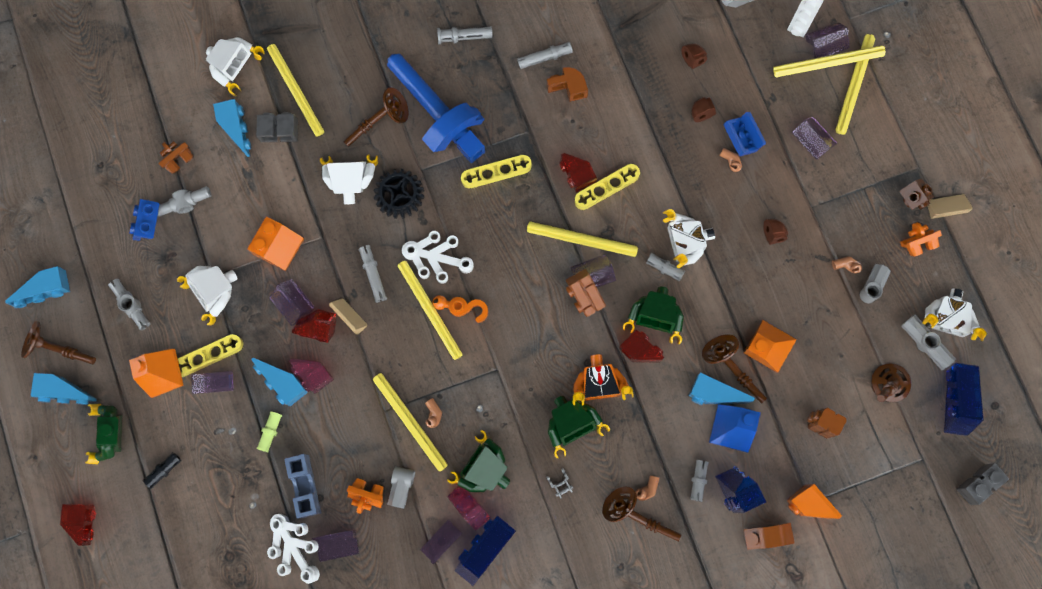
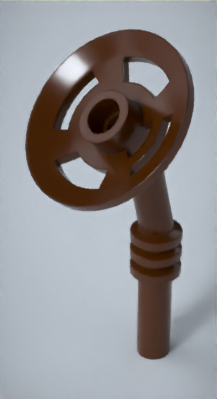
(389, 108)
(34, 340)
(725, 356)
(890, 384)
(625, 509)

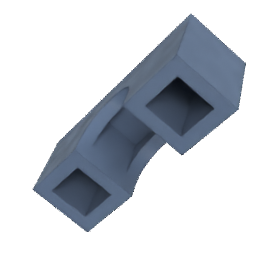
(301, 475)

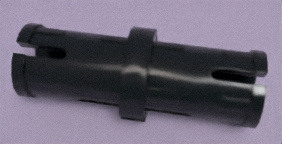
(162, 470)

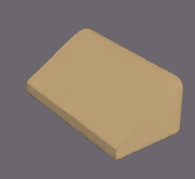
(949, 206)
(348, 315)

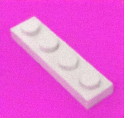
(804, 16)

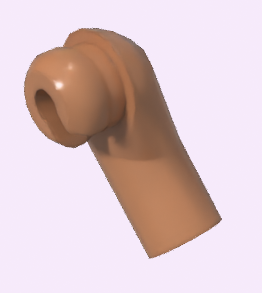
(733, 159)
(848, 263)
(435, 414)
(648, 491)

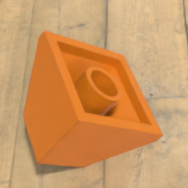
(770, 346)
(157, 372)
(812, 503)

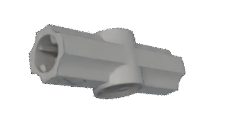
(937, 351)

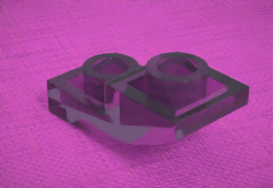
(212, 382)

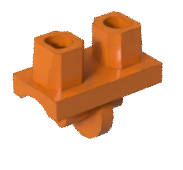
(928, 237)
(365, 499)

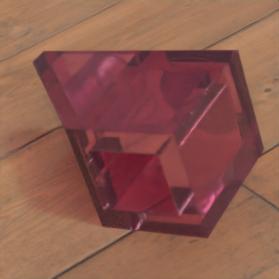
(312, 373)
(468, 507)

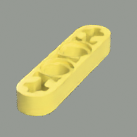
(497, 174)
(608, 188)
(205, 352)

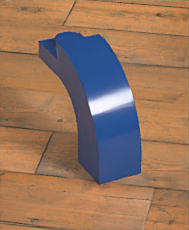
(450, 125)

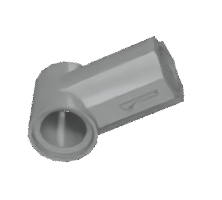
(875, 283)
(401, 482)

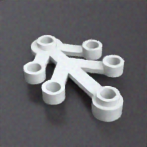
(435, 255)
(292, 547)

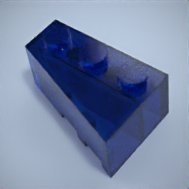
(963, 399)
(740, 492)
(484, 550)

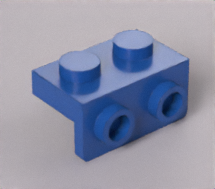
(745, 134)
(146, 218)

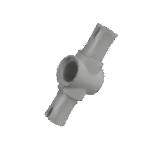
(183, 201)
(123, 297)

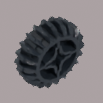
(393, 207)

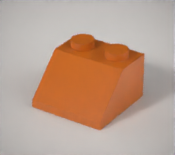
(275, 243)

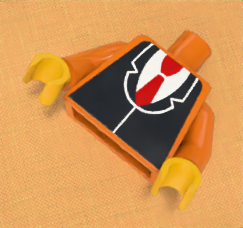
(600, 382)

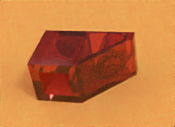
(579, 172)
(316, 325)
(640, 350)
(78, 522)

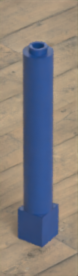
(465, 140)

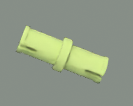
(269, 431)

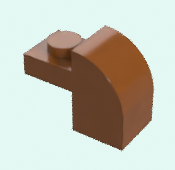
(572, 81)
(769, 536)

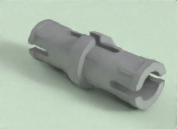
(665, 267)
(699, 480)

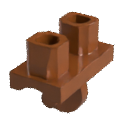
(182, 151)

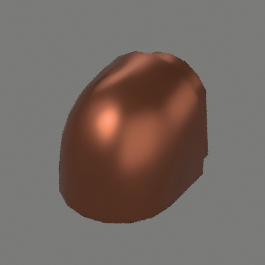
(694, 55)
(703, 109)
(775, 231)

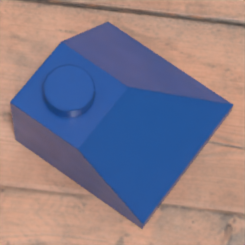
(734, 427)

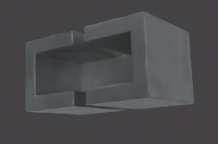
(271, 127)
(978, 490)

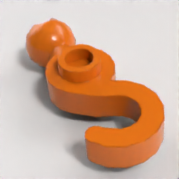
(459, 307)

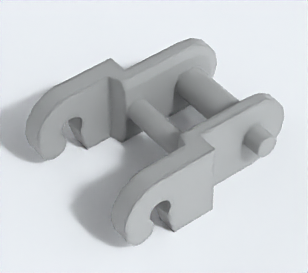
(568, 488)

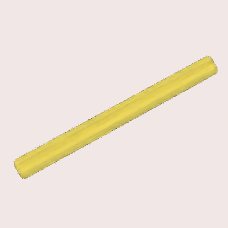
(829, 61)
(854, 88)
(295, 90)
(583, 239)
(430, 310)
(410, 422)

